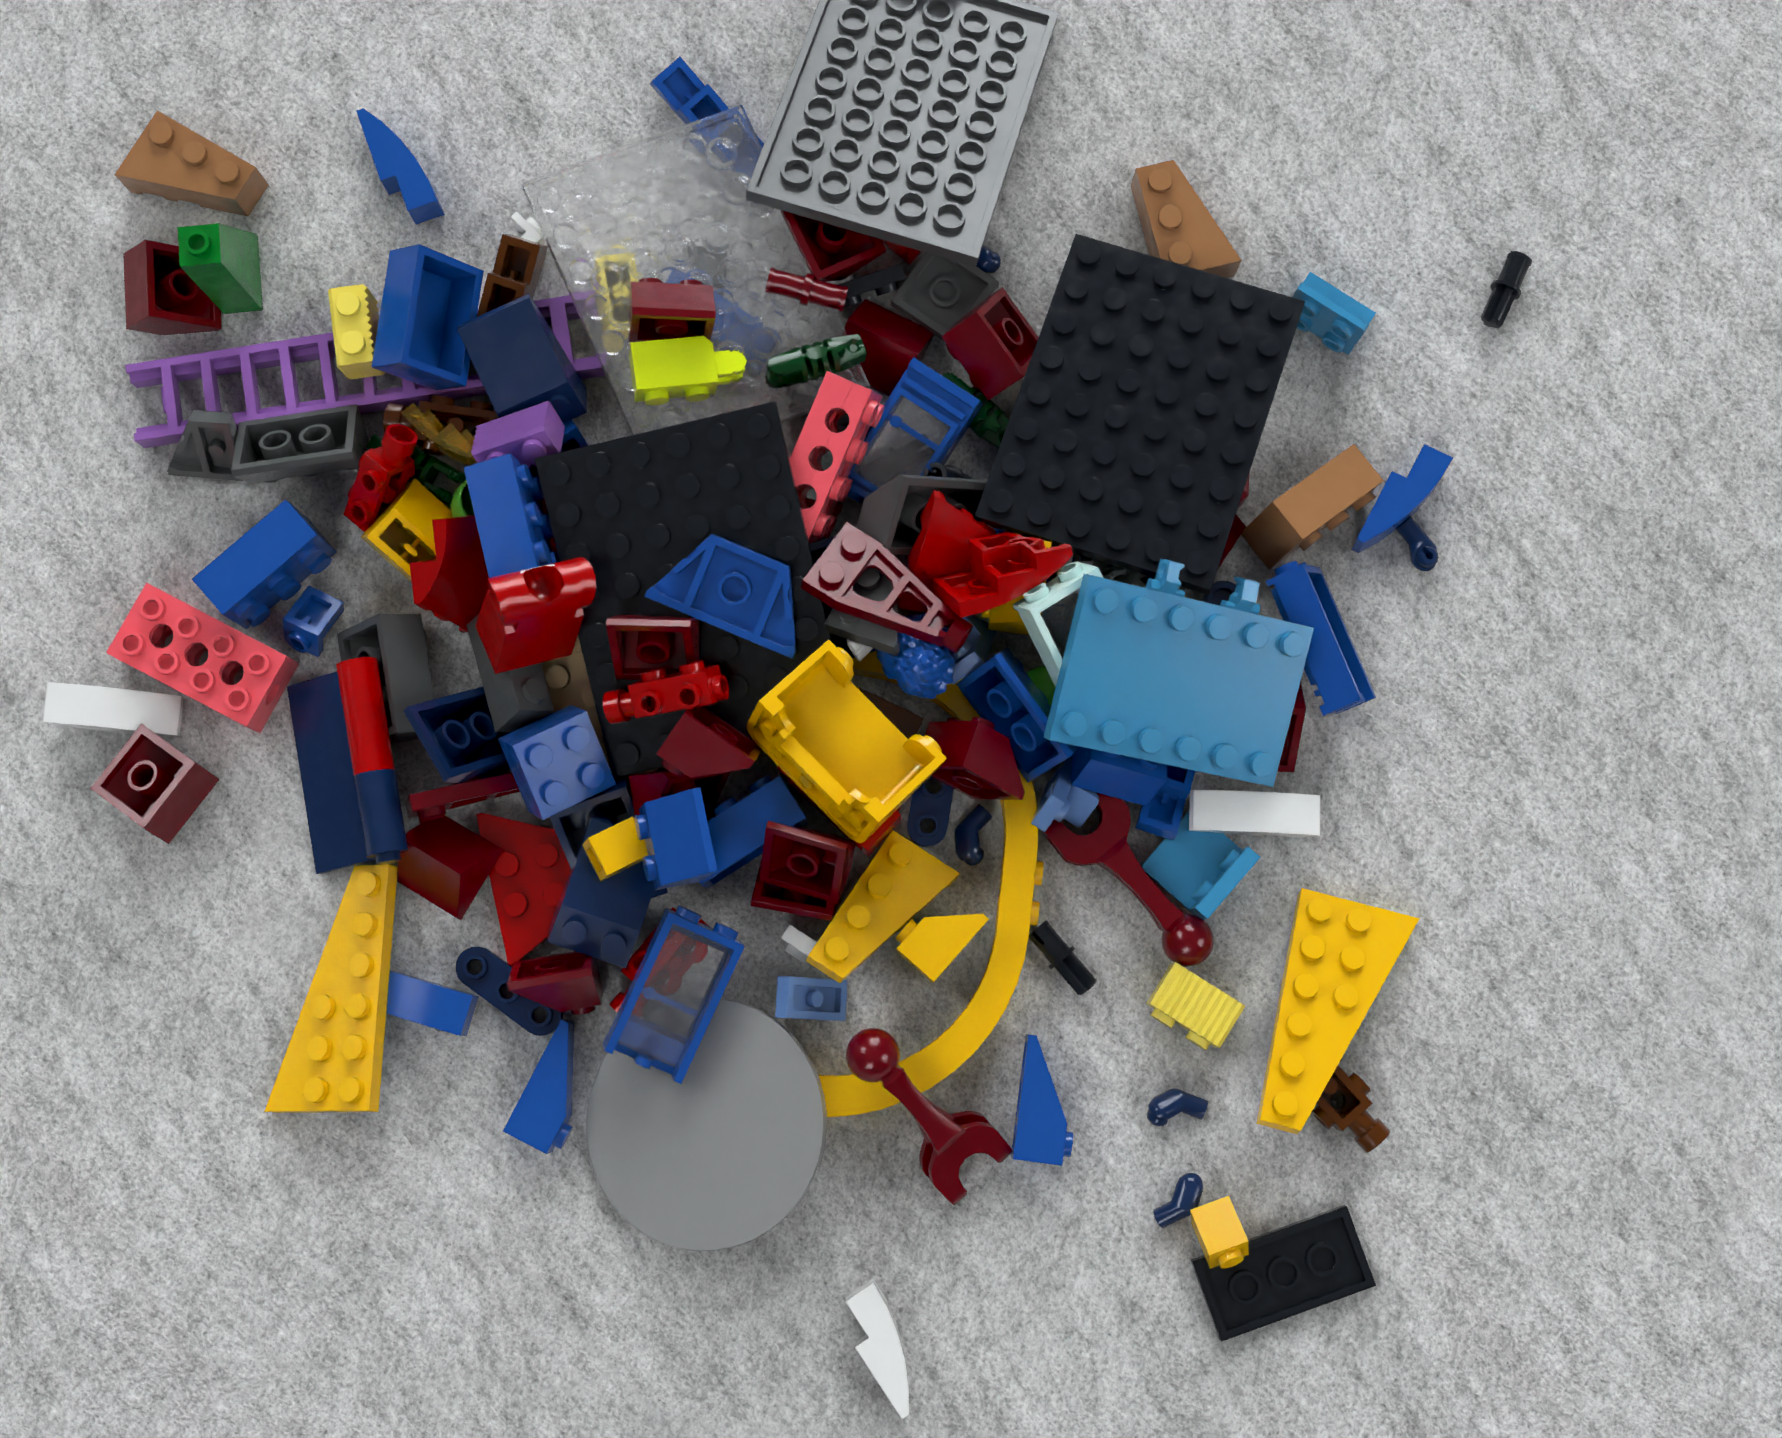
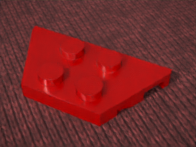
(524, 881)

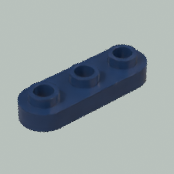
(929, 806)
(489, 986)

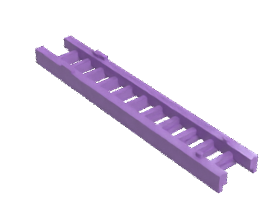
(303, 349)

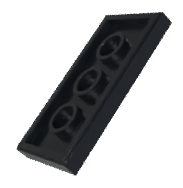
(1286, 1274)

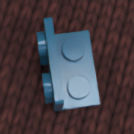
(1331, 314)
(1199, 868)

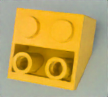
(406, 528)

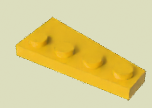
(884, 899)

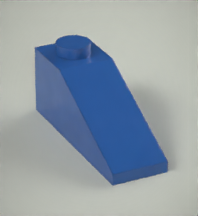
(547, 1099)
(1039, 1121)

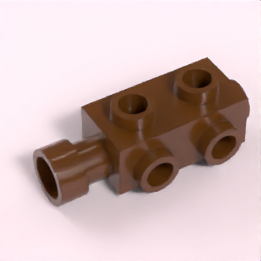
(446, 413)
(1352, 1112)

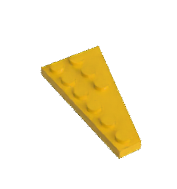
(1329, 981)
(341, 1027)

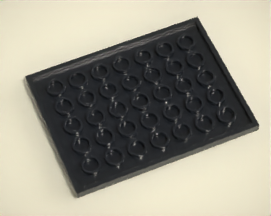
(1140, 412)
(644, 508)

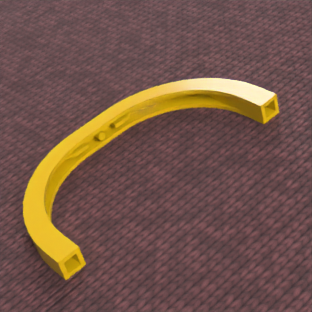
(1015, 913)

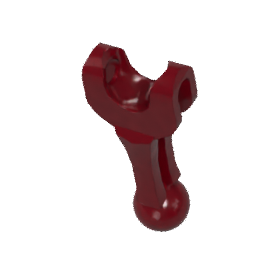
(1184, 936)
(947, 1137)

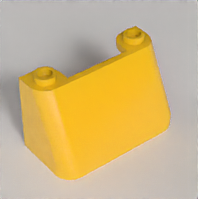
(841, 744)

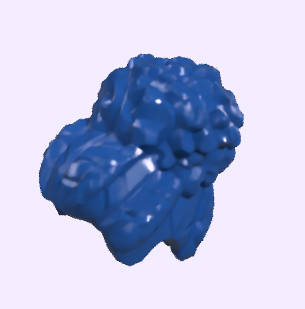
(919, 666)

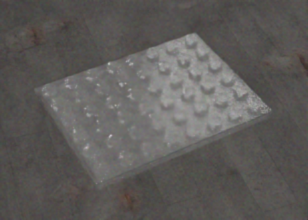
(676, 215)

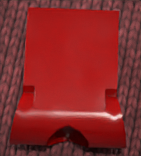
(535, 613)

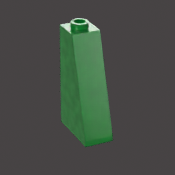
(223, 265)

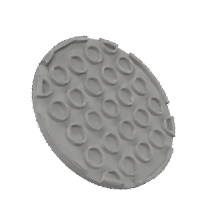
(720, 1151)

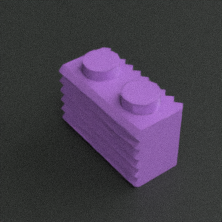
(524, 434)

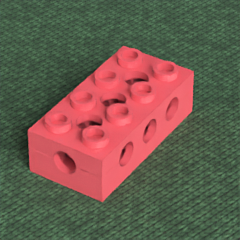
(820, 435)
(159, 614)

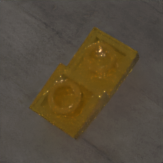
(448, 440)

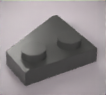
(206, 446)
(876, 587)

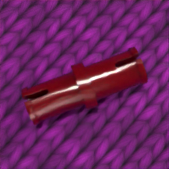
(806, 289)

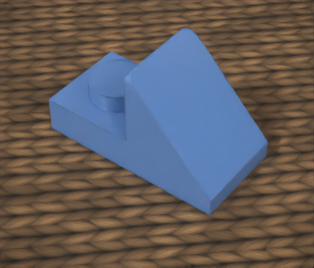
(974, 650)
(1063, 800)
(811, 998)

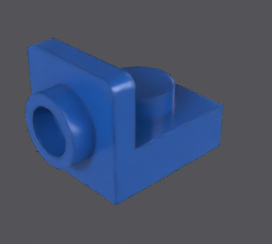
(311, 620)

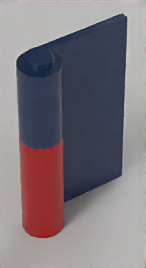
(347, 767)

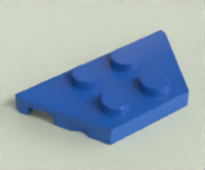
(733, 592)

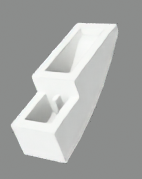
(112, 709)
(1254, 813)
(881, 1344)

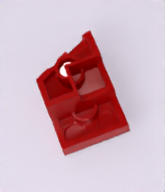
(941, 545)
(1000, 571)
(457, 579)

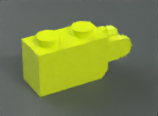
(681, 369)

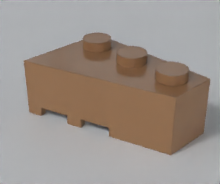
(190, 168)
(1178, 223)
(1311, 506)

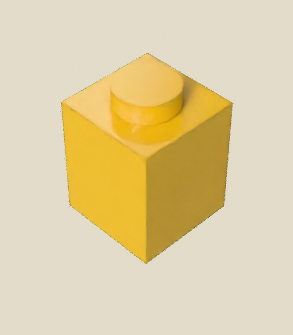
(615, 849)
(1220, 1233)

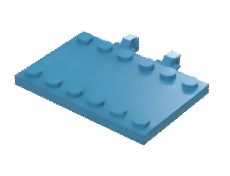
(1179, 677)

